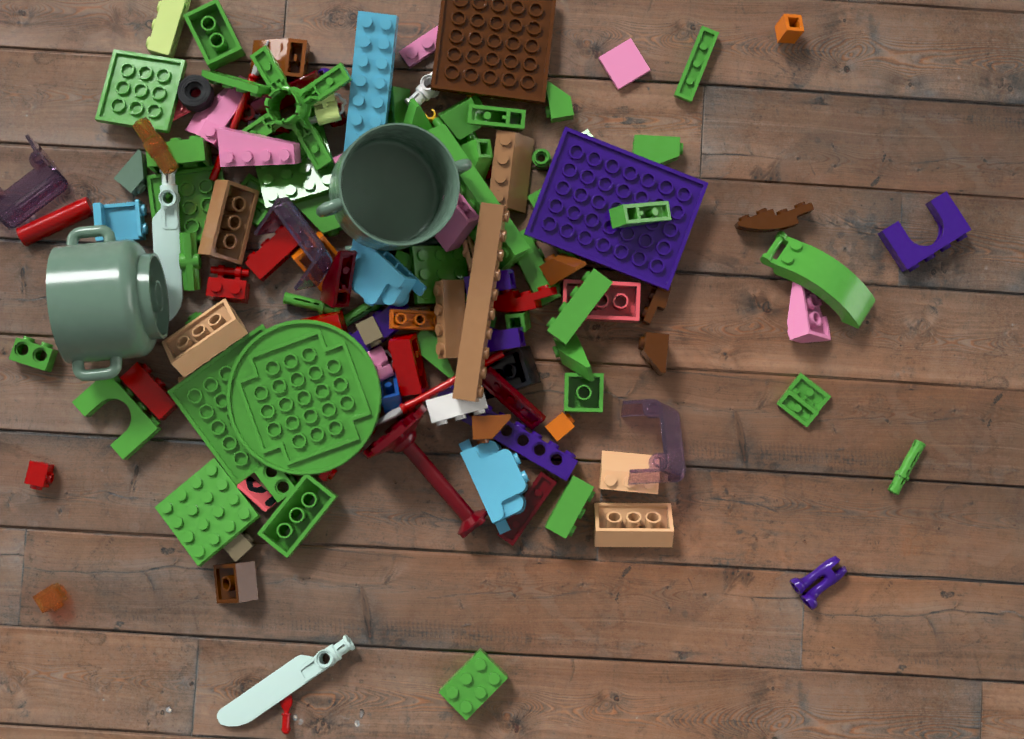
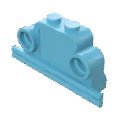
(382, 278)
(496, 480)

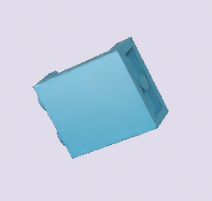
(123, 218)

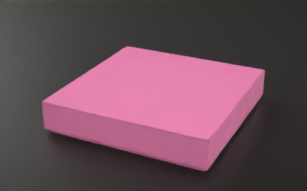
(624, 64)

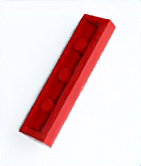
(55, 221)

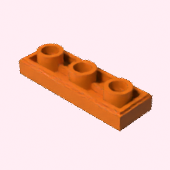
(406, 320)

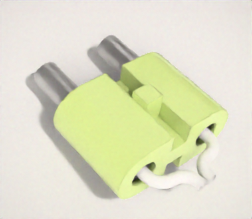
(328, 110)

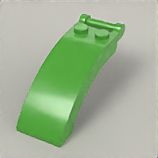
(821, 276)

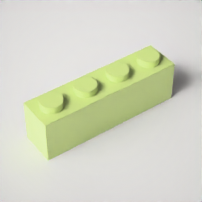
(167, 27)

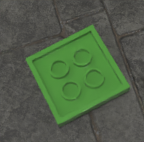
(436, 264)

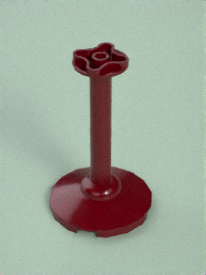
(402, 438)

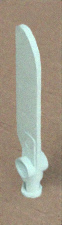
(167, 241)
(280, 684)

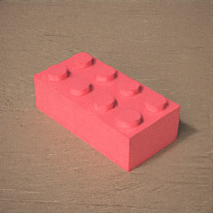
(618, 304)

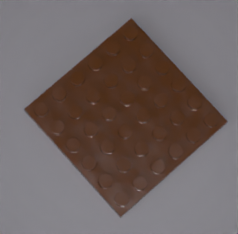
(494, 48)

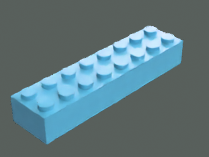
(371, 73)

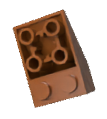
(290, 55)

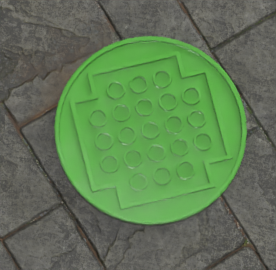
(304, 397)

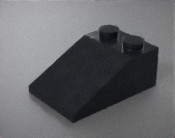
(516, 368)

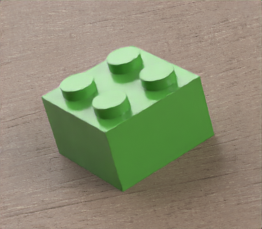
(582, 394)

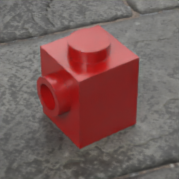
(39, 474)

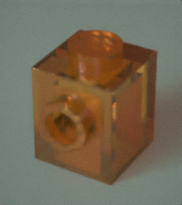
(51, 598)

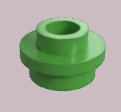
(541, 152)

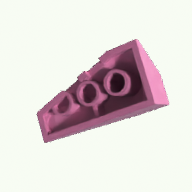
(217, 115)
(805, 317)

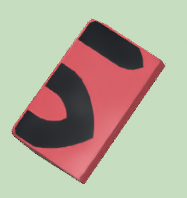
(257, 493)

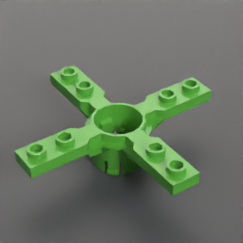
(306, 97)

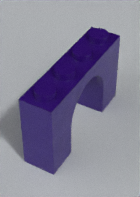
(950, 227)
(509, 337)

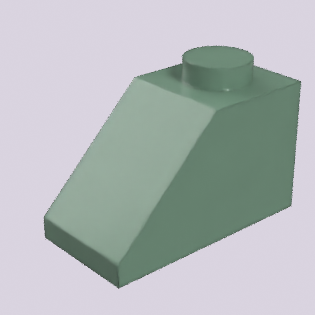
(134, 174)

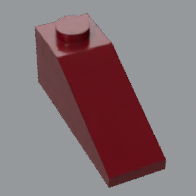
(338, 281)

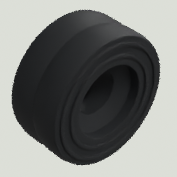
(201, 102)

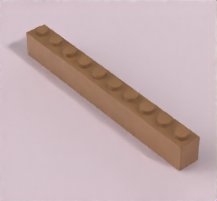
(480, 302)

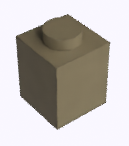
(370, 332)
(240, 546)

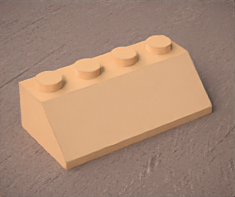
(204, 338)
(633, 525)

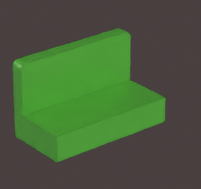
(397, 104)

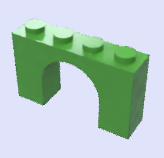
(142, 425)

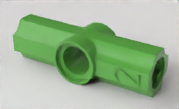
(190, 261)

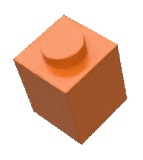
(789, 28)
(560, 426)

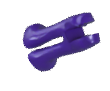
(830, 578)

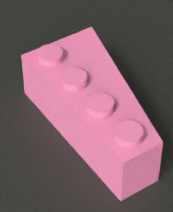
(252, 149)

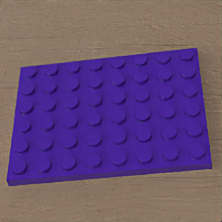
(596, 176)

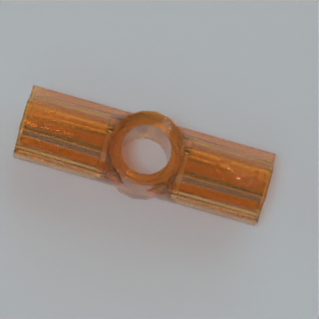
(155, 146)

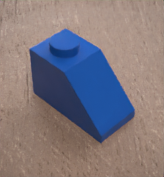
(390, 394)

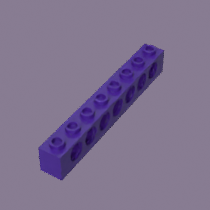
(562, 470)

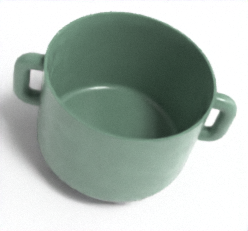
(393, 187)
(105, 301)

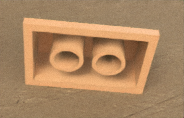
(615, 472)

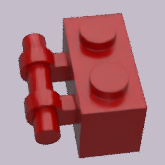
(233, 290)

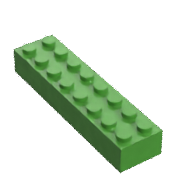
(476, 191)

